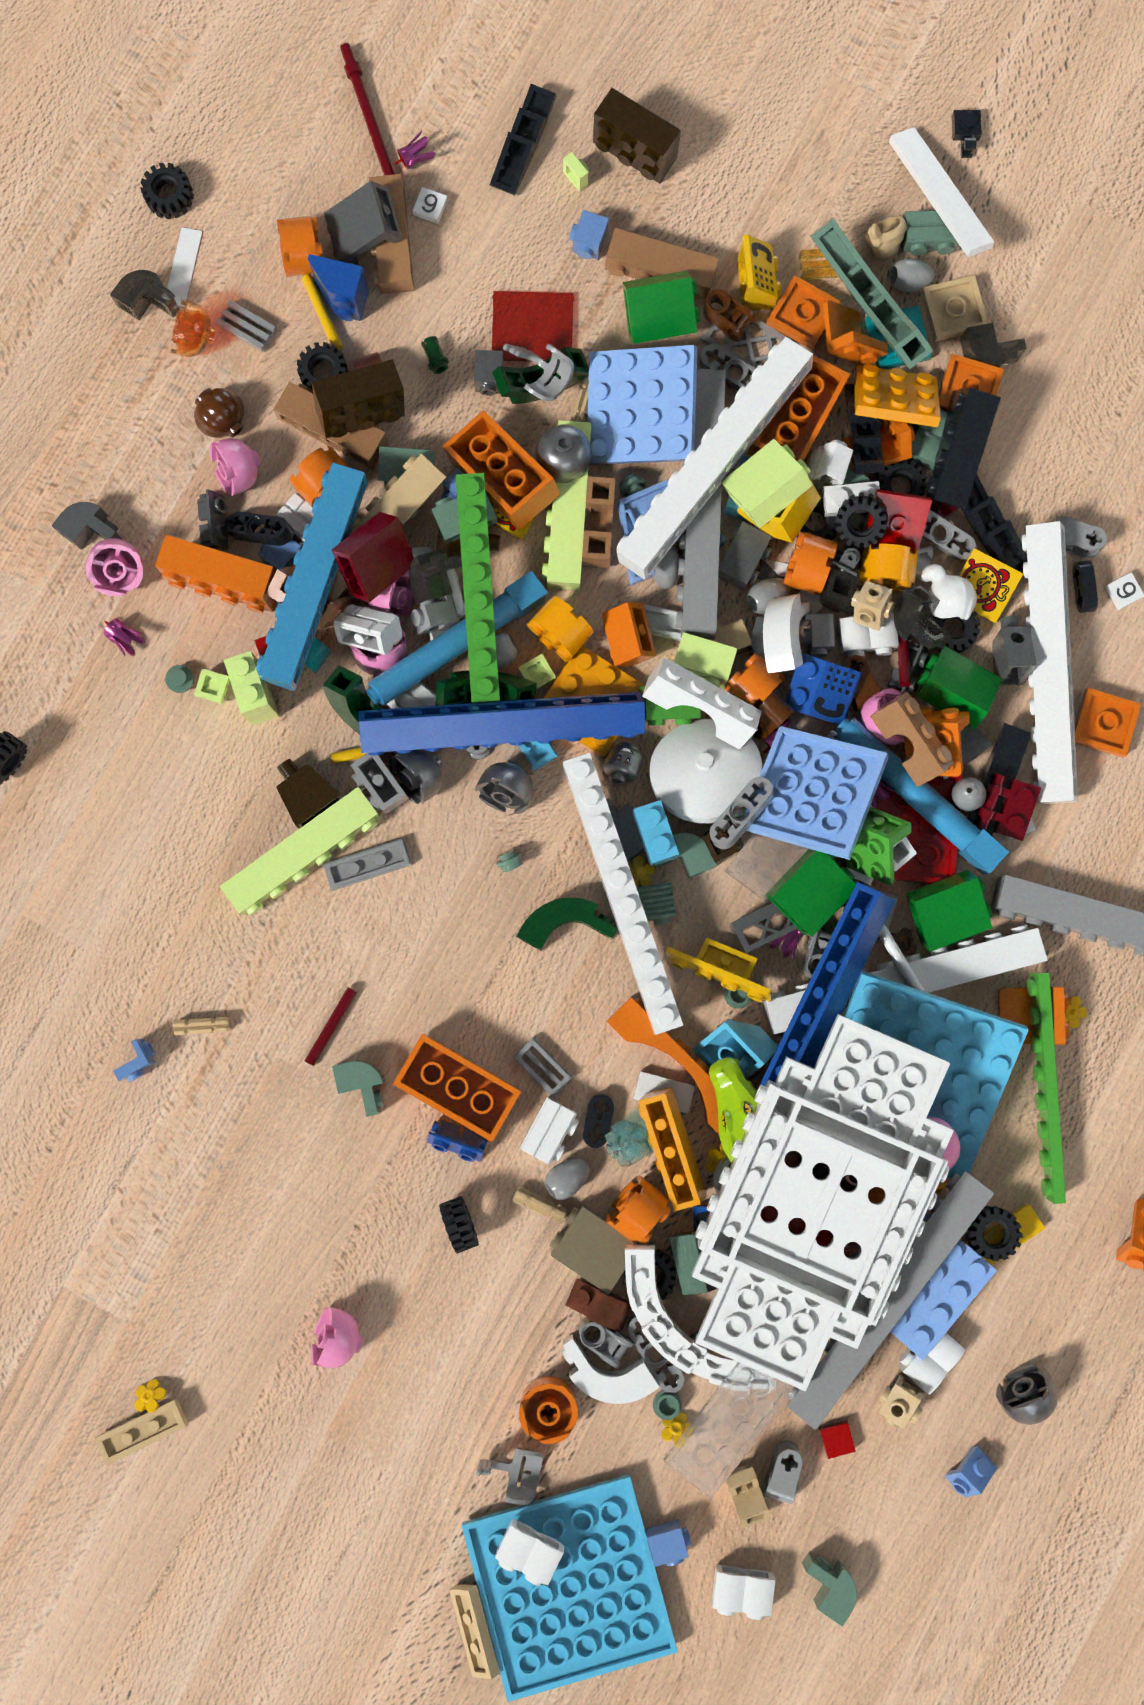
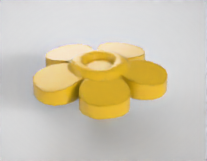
(640, 873)
(1074, 1012)
(715, 1156)
(149, 1396)
(674, 1428)

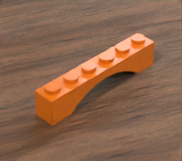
(634, 1026)

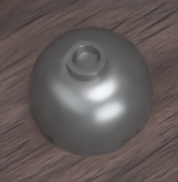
(564, 453)
(419, 773)
(506, 786)
(1028, 1395)

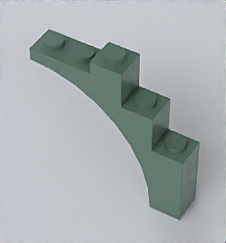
(871, 295)

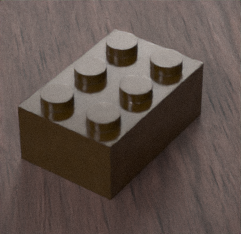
(635, 136)
(359, 399)

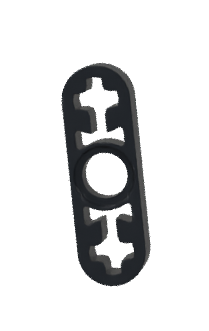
(282, 535)

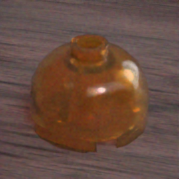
(192, 330)

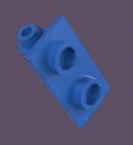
(446, 1139)

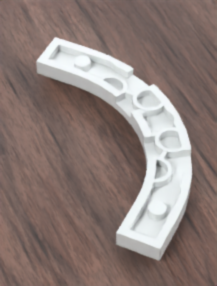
(659, 1326)

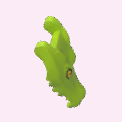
(734, 1100)

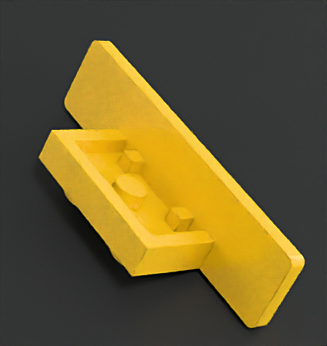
(722, 964)

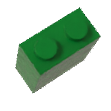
(661, 306)
(958, 684)
(812, 891)
(949, 910)

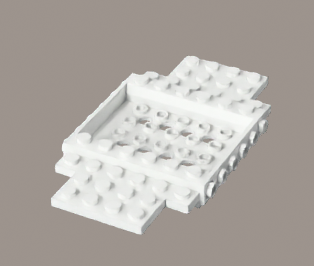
(863, 1118)

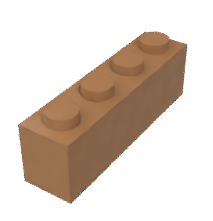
(647, 257)
(394, 259)
(298, 410)

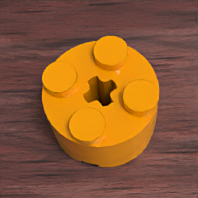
(889, 566)
(560, 628)

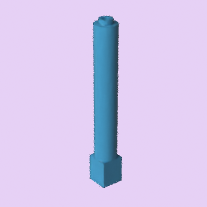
(514, 603)
(974, 844)

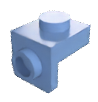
(134, 1069)
(972, 1473)

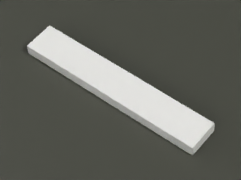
(941, 192)

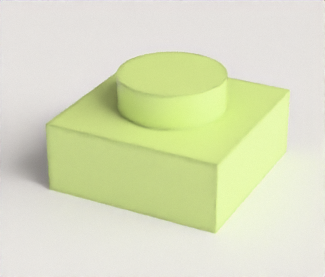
(576, 171)
(537, 671)
(212, 686)

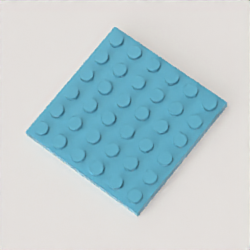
(973, 1042)
(600, 1603)

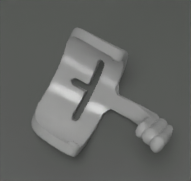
(556, 385)
(526, 1491)

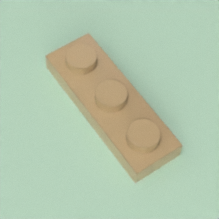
(141, 1431)
(474, 1631)

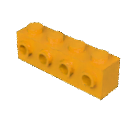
(672, 1149)

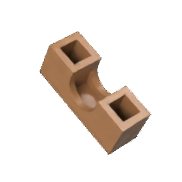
(598, 522)
(904, 718)

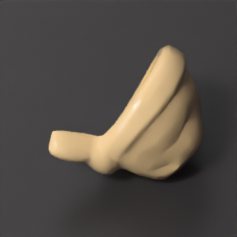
(886, 236)

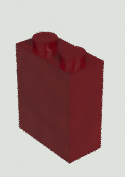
(374, 556)

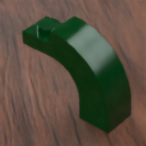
(511, 380)
(458, 691)
(348, 696)
(555, 913)

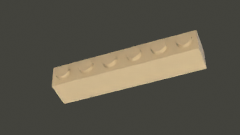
(401, 500)

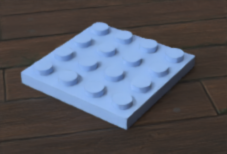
(642, 404)
(818, 791)
(943, 1298)

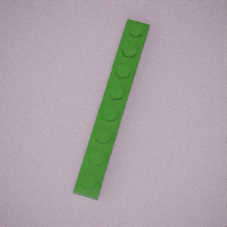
(477, 587)
(1047, 1097)

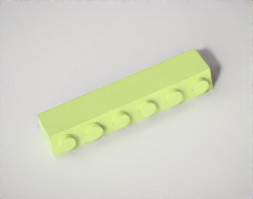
(567, 529)
(300, 852)

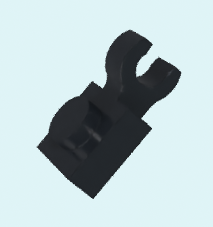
(967, 129)

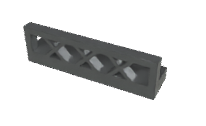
(754, 920)

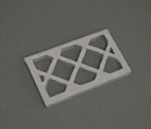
(770, 334)

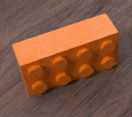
(805, 410)
(512, 477)
(216, 573)
(457, 1087)

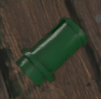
(437, 361)

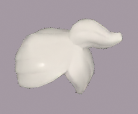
(954, 592)

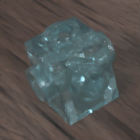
(628, 1142)

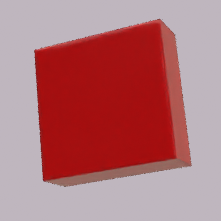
(837, 1439)

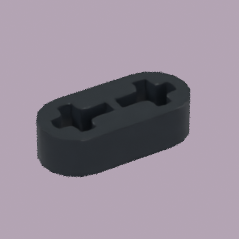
(1085, 586)
(605, 1121)

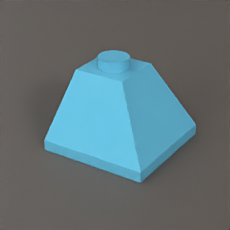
(738, 1041)

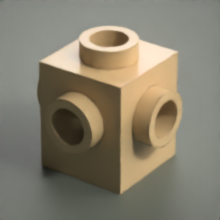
(872, 605)
(901, 1403)

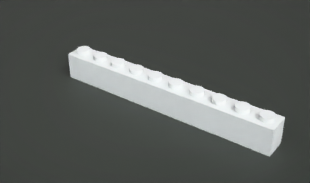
(714, 458)
(1053, 671)
(622, 894)
(937, 971)

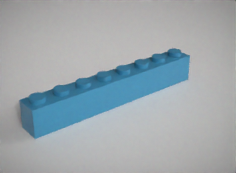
(312, 578)

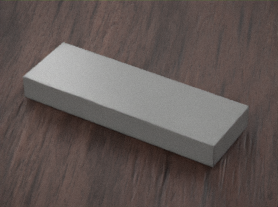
(367, 864)

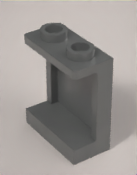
(362, 222)

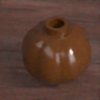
(219, 413)

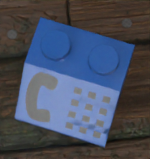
(341, 285)
(822, 689)

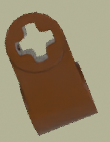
(728, 317)
(867, 685)
(773, 714)

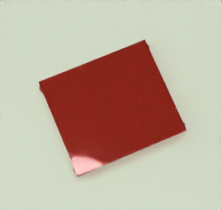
(531, 322)

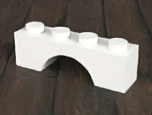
(675, 686)

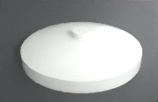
(700, 773)

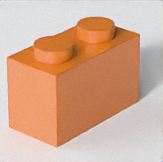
(628, 634)

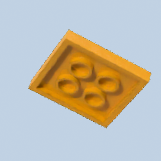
(896, 395)
(592, 675)

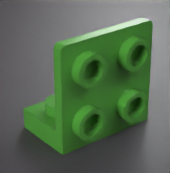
(875, 845)

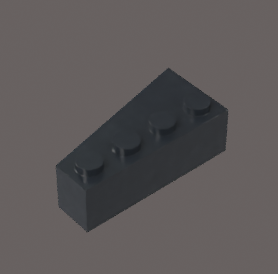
(961, 446)

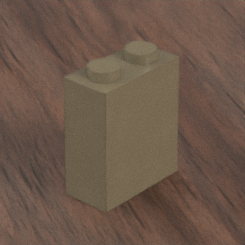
(591, 1248)

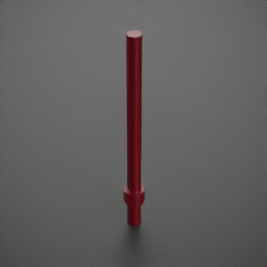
(354, 74)

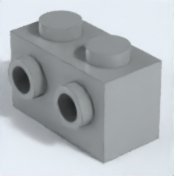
(378, 780)

